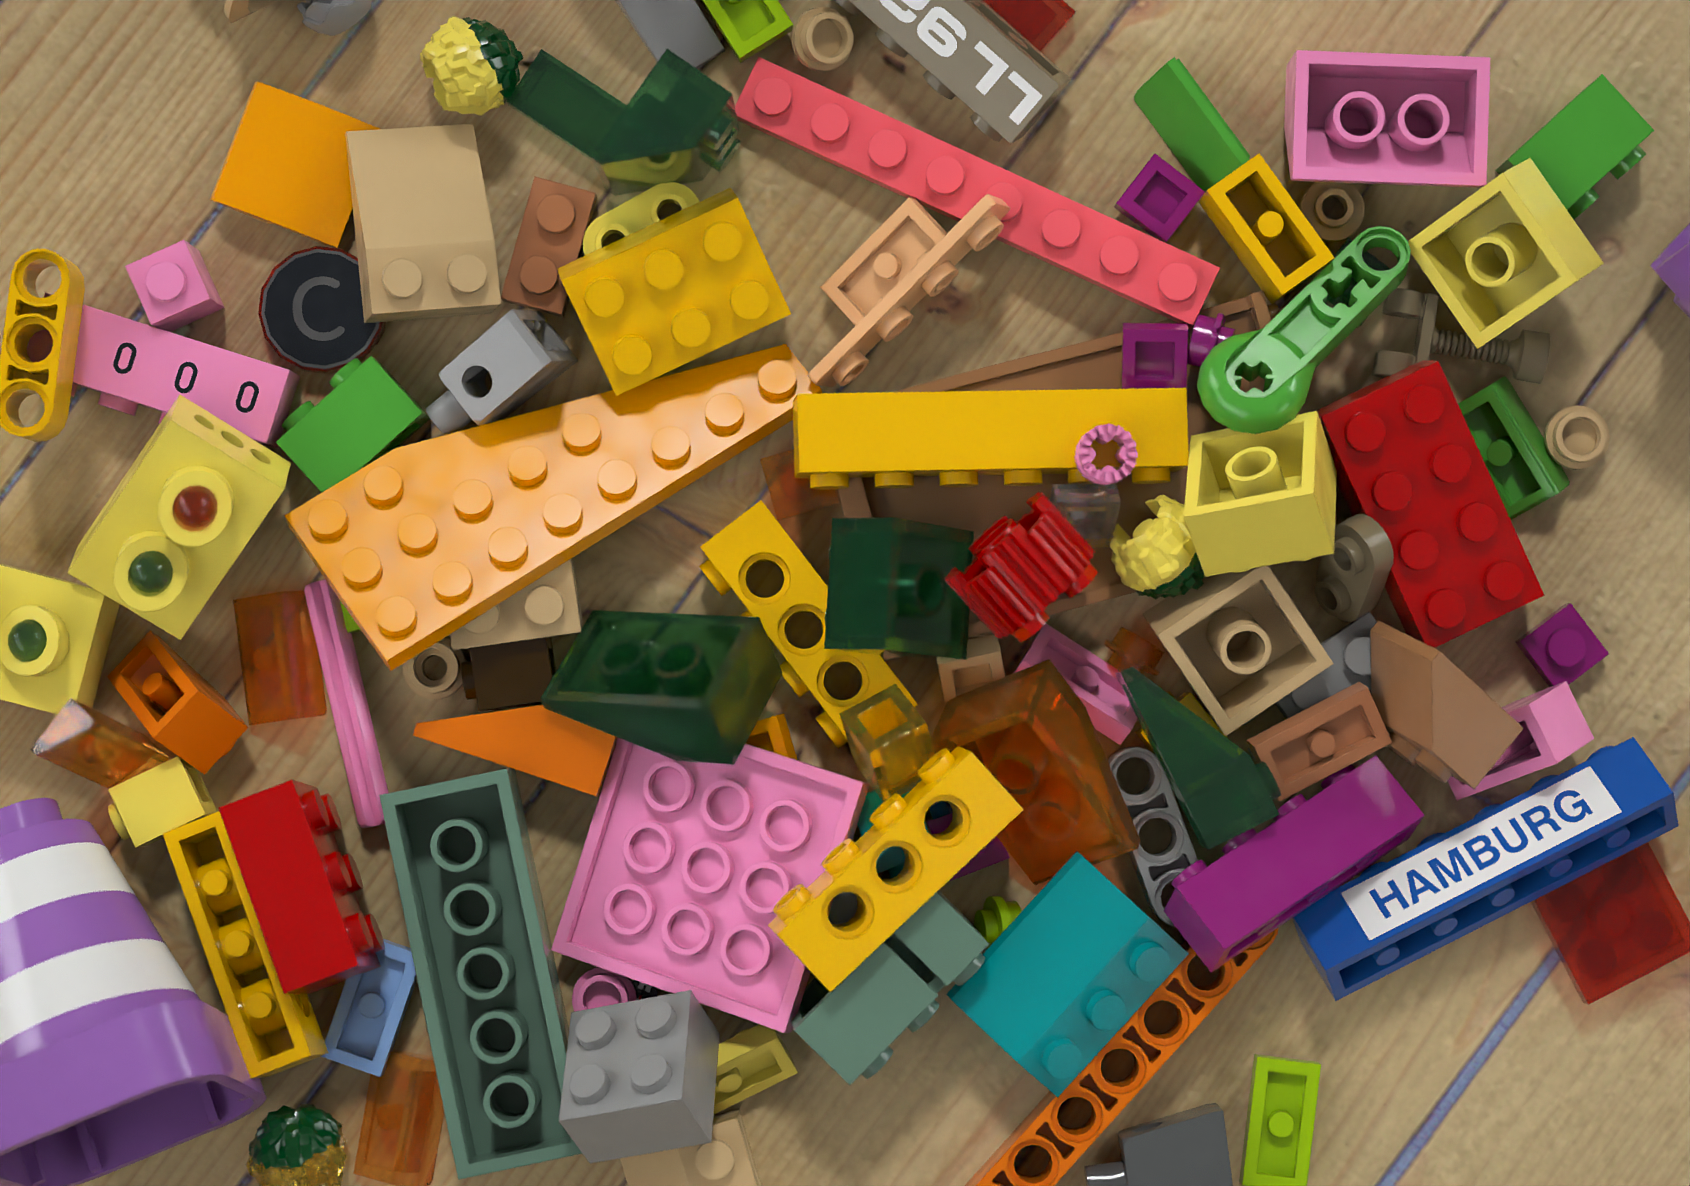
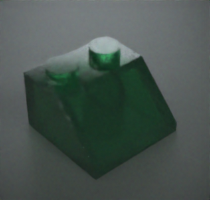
(892, 589)

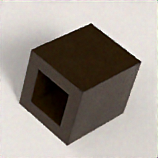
(508, 673)

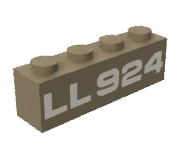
(972, 57)

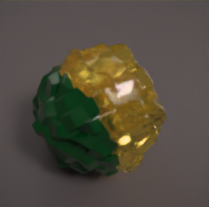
(298, 1148)

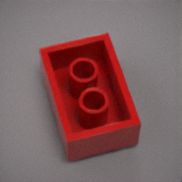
(302, 886)

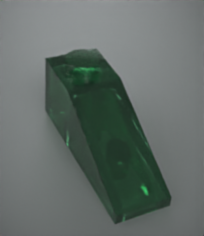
(1207, 771)

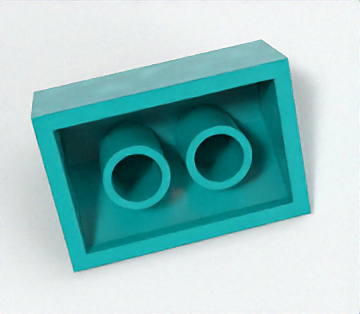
(1067, 974)

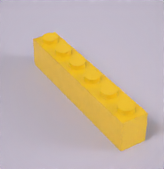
(982, 434)

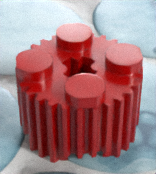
(1024, 569)

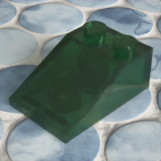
(668, 681)

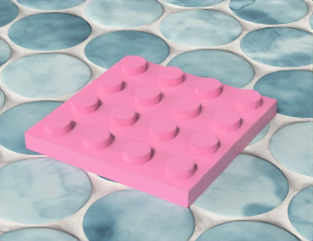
(690, 872)

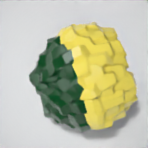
(471, 65)
(1161, 554)

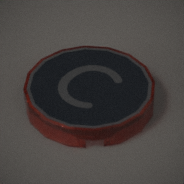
(316, 310)

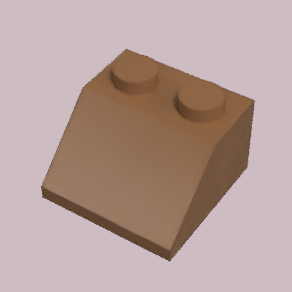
(1435, 709)

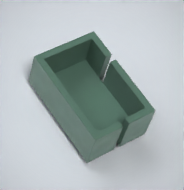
(890, 990)

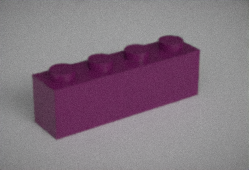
(1291, 862)

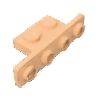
(893, 272)

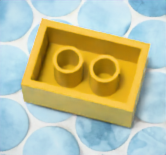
(673, 291)

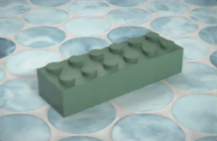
(483, 968)

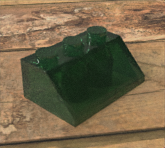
(669, 131)

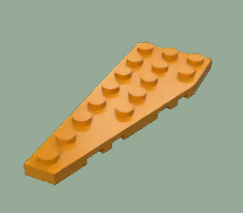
(491, 508)

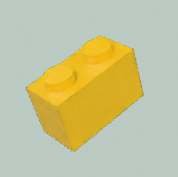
(1265, 228)

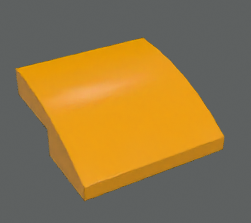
(290, 165)

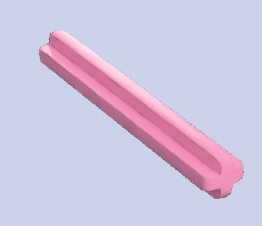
(347, 703)

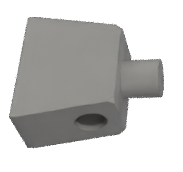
(519, 354)

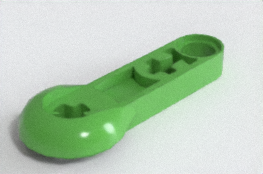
(1297, 339)

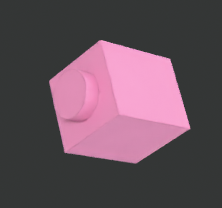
(174, 286)

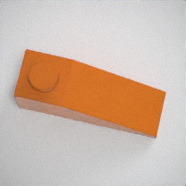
(530, 742)

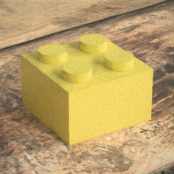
(1503, 252)
(1261, 496)

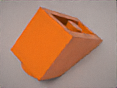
(177, 703)

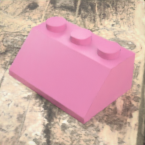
(1387, 118)

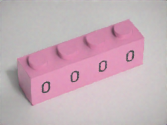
(154, 366)

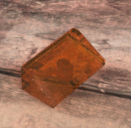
(279, 658)
(96, 746)
(401, 1122)

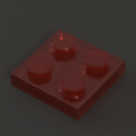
(1615, 923)

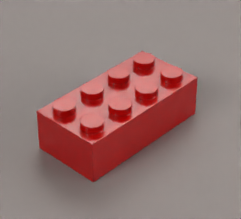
(1420, 476)

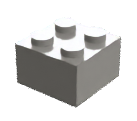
(640, 1077)

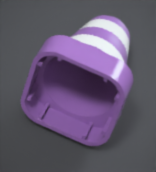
(97, 1020)

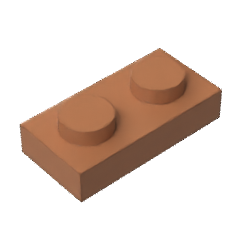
(547, 240)
(1321, 739)

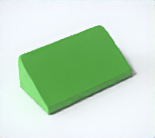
(1190, 125)
(1512, 448)

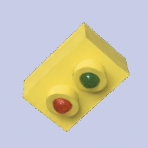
(180, 517)
(51, 639)

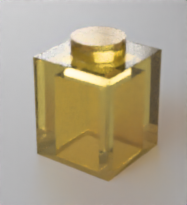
(888, 741)

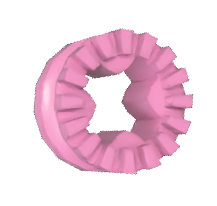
(1125, 454)

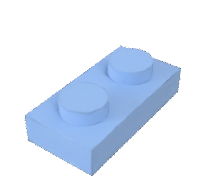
(372, 1012)

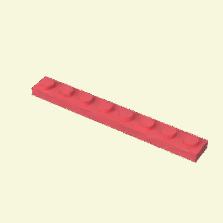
(955, 181)

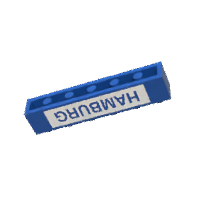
(1486, 867)

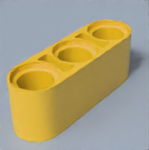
(26, 316)

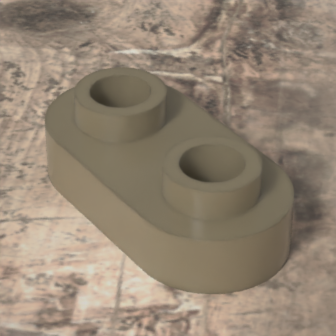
(1356, 573)

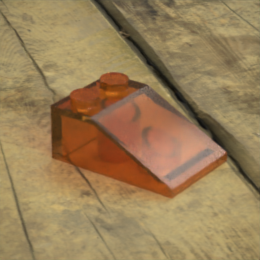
(1050, 760)

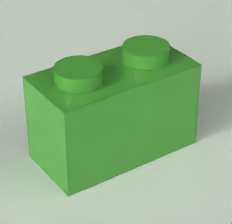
(1584, 143)
(352, 424)

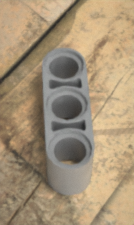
(1155, 802)

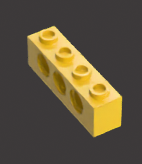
(760, 538)
(979, 812)
(269, 1026)

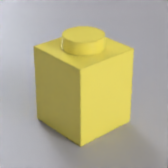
(159, 802)

